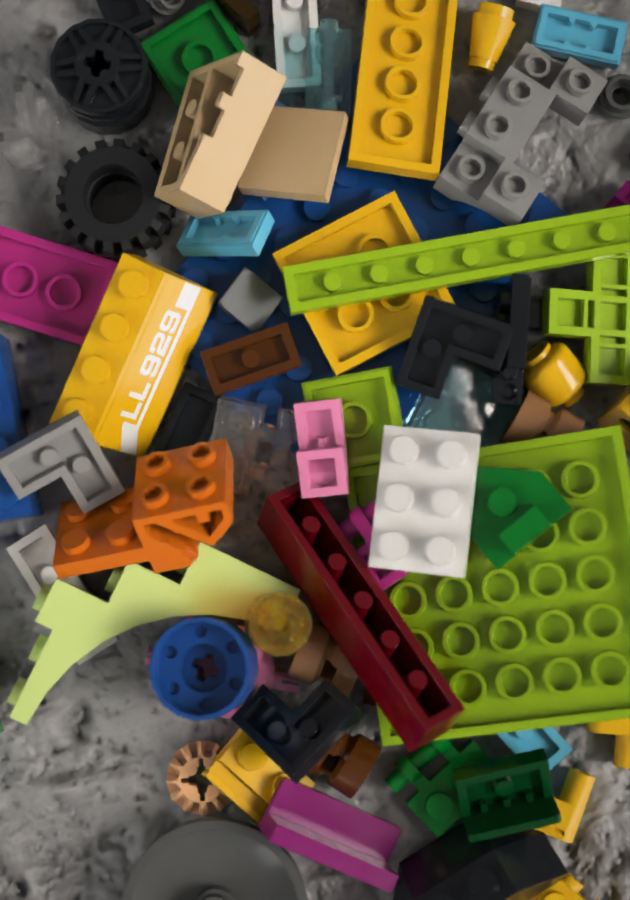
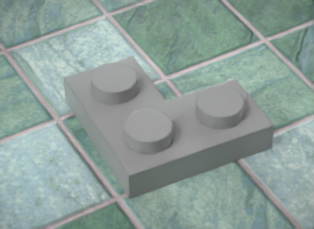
(62, 451)

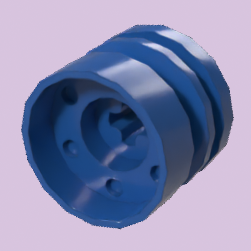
(179, 678)

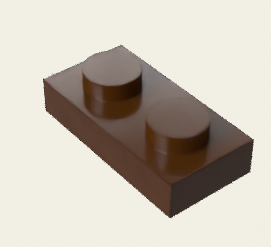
(251, 359)

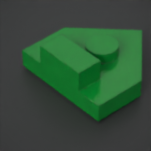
(512, 511)

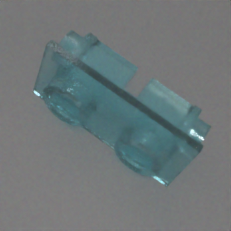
(328, 67)

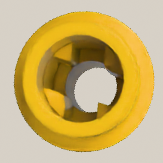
(489, 35)

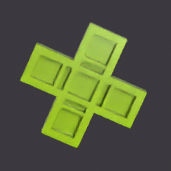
(598, 317)

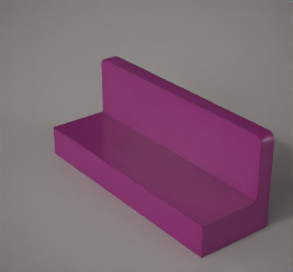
(331, 833)

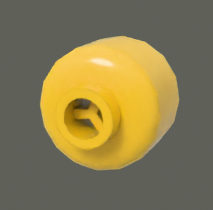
(554, 374)

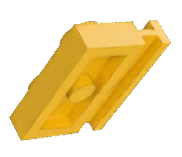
(246, 775)

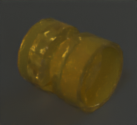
(278, 623)

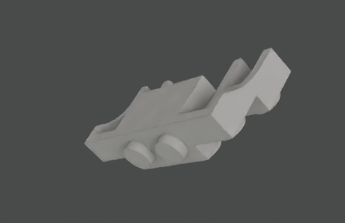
(483, 164)

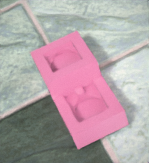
(322, 448)

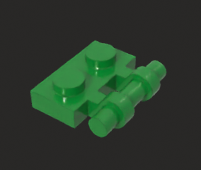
(435, 797)

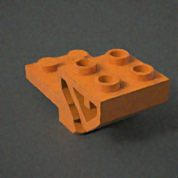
(173, 505)

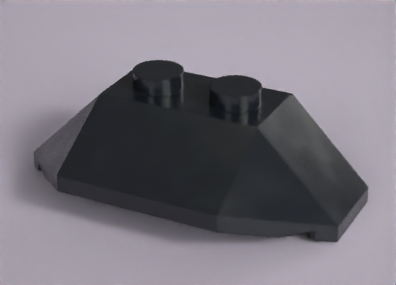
(491, 869)

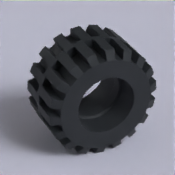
(90, 176)

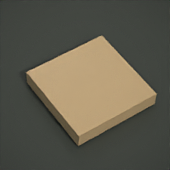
(296, 155)

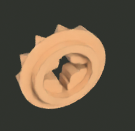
(187, 794)

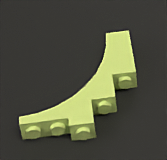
(83, 621)

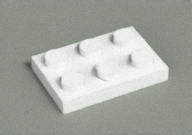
(424, 501)

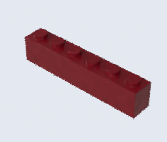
(360, 617)

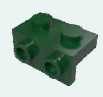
(506, 795)

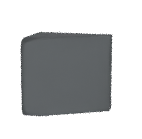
(250, 300)

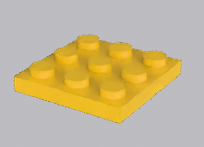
(367, 329)

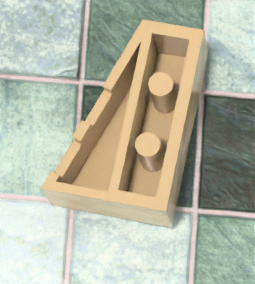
(216, 132)

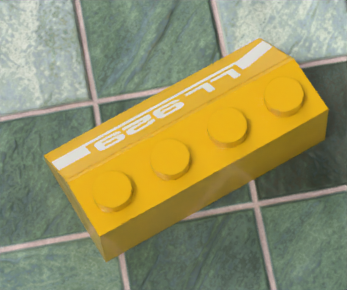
(135, 354)

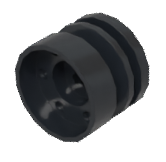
(119, 95)

